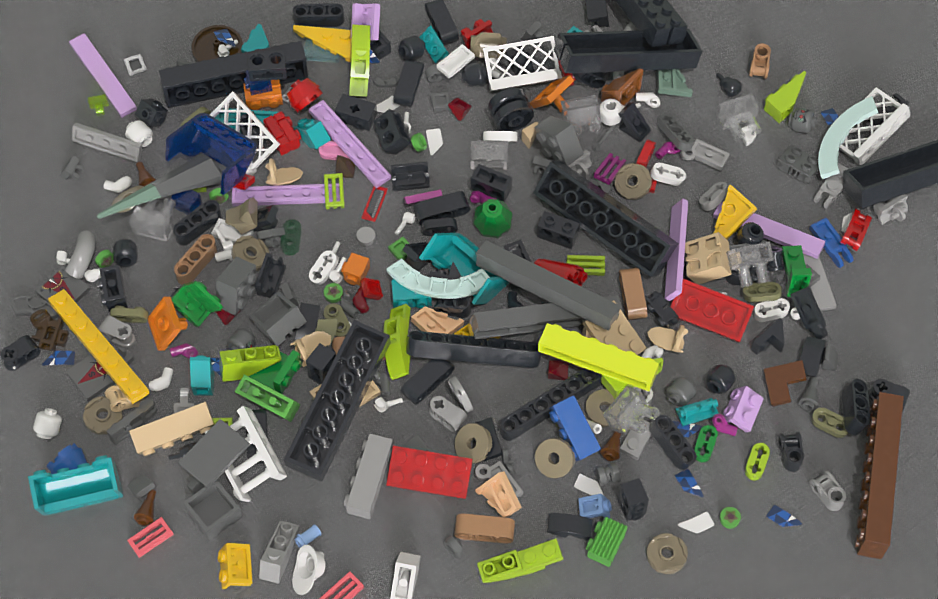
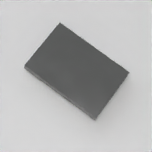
(214, 453)

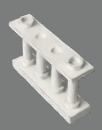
(264, 452)

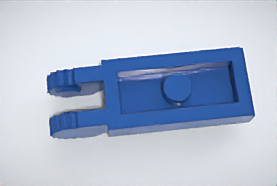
(826, 232)

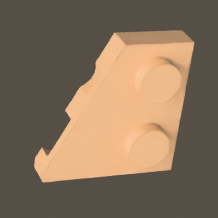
(437, 322)
(500, 494)

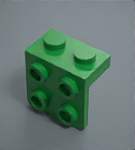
(195, 302)
(281, 373)

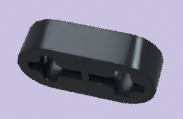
(442, 225)

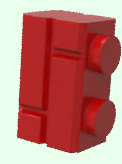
(282, 130)

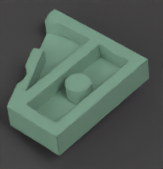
(672, 83)

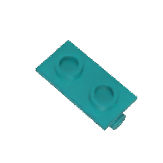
(433, 44)
(697, 411)

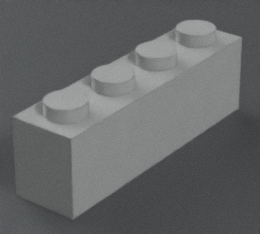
(369, 476)

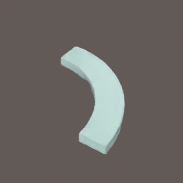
(838, 132)
(434, 286)

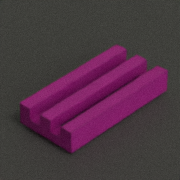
(609, 158)
(422, 196)

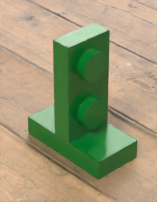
(796, 271)

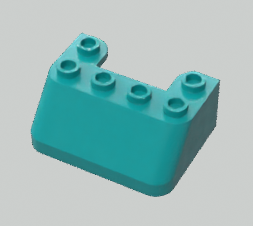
(75, 487)

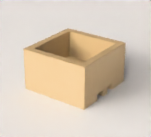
(707, 258)

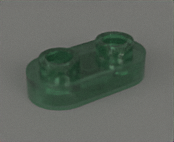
(291, 235)

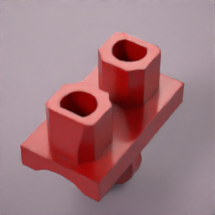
(479, 26)

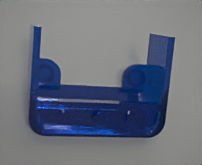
(218, 142)

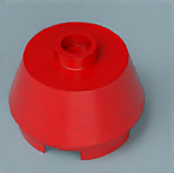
(303, 93)

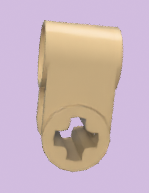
(119, 398)

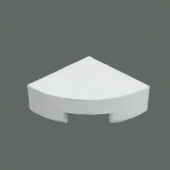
(748, 139)

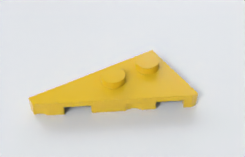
(335, 40)
(734, 212)

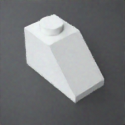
(405, 576)

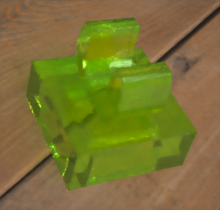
(98, 102)

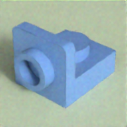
(594, 506)

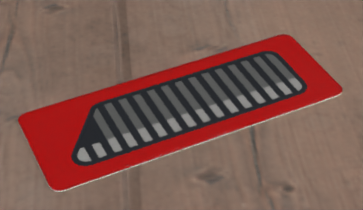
(374, 203)

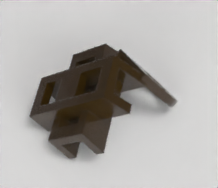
(43, 326)

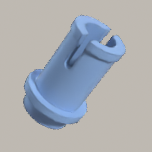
(307, 536)

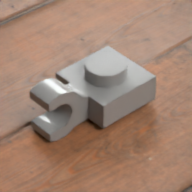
(183, 404)

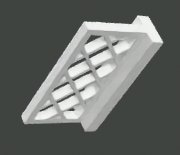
(524, 79)
(225, 104)
(881, 133)

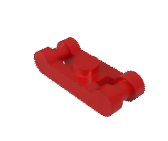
(856, 228)

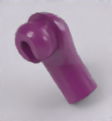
(666, 148)
(479, 197)
(185, 350)
(722, 425)

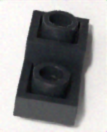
(311, 315)
(812, 355)
(496, 447)
(568, 524)

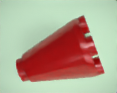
(566, 270)

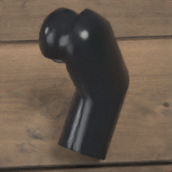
(512, 300)

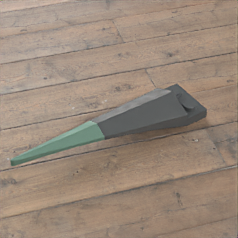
(193, 174)

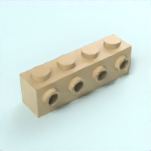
(172, 428)

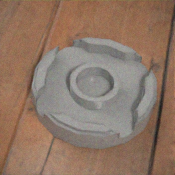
(460, 394)

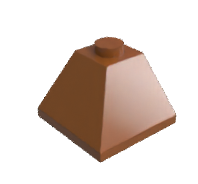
(624, 87)

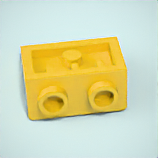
(235, 565)

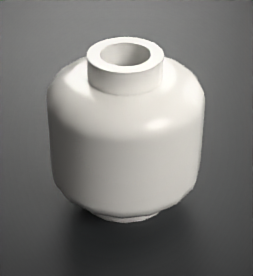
(609, 111)
(139, 132)
(47, 423)

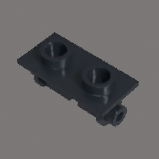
(656, 304)

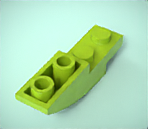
(359, 60)
(397, 327)
(520, 563)

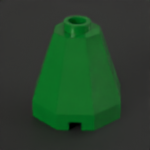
(492, 218)

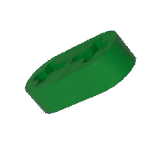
(708, 444)

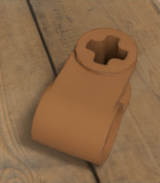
(759, 63)

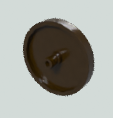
(206, 44)

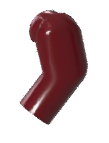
(360, 302)

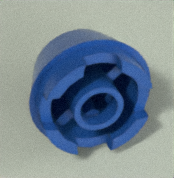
(69, 458)

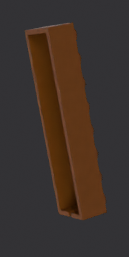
(880, 476)

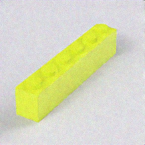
(598, 357)

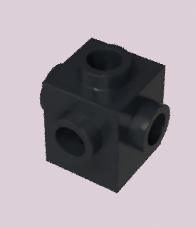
(151, 112)

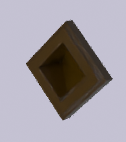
(345, 167)

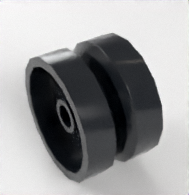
(510, 109)

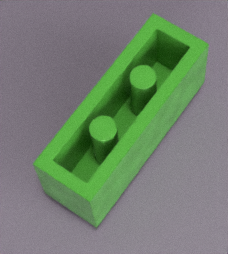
(267, 398)

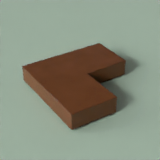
(779, 378)

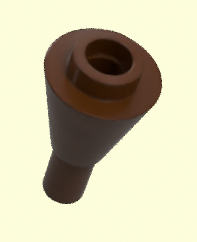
(144, 176)
(611, 450)
(145, 514)

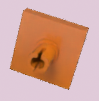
(552, 93)
(165, 323)

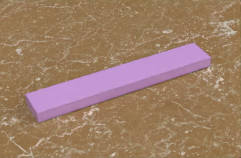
(103, 75)
(350, 144)
(284, 194)
(783, 234)
(675, 264)

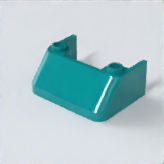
(457, 248)

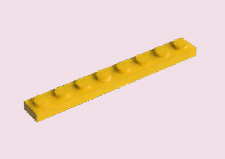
(98, 346)

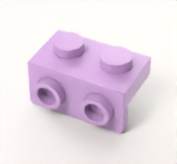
(367, 15)
(743, 408)

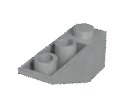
(278, 552)

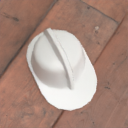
(308, 567)

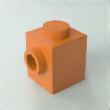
(355, 269)

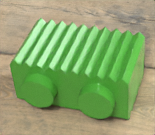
(607, 541)

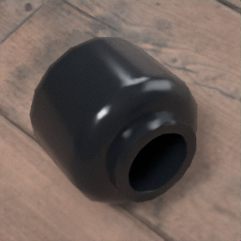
(411, 48)
(475, 74)
(750, 233)
(125, 252)
(720, 379)

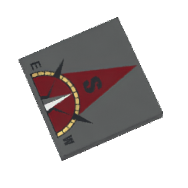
(62, 280)
(90, 377)

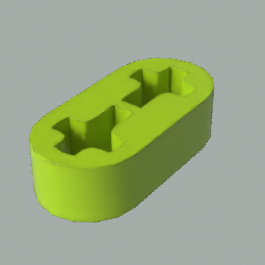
(754, 460)

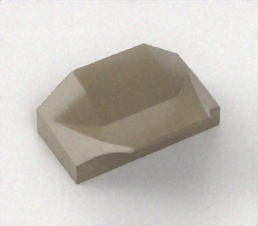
(487, 40)
(243, 216)

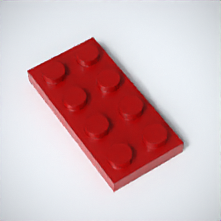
(712, 310)
(429, 472)

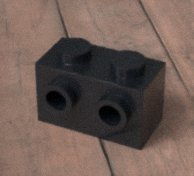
(113, 287)

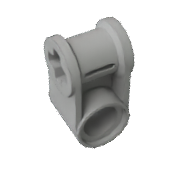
(117, 332)
(447, 413)
(827, 487)

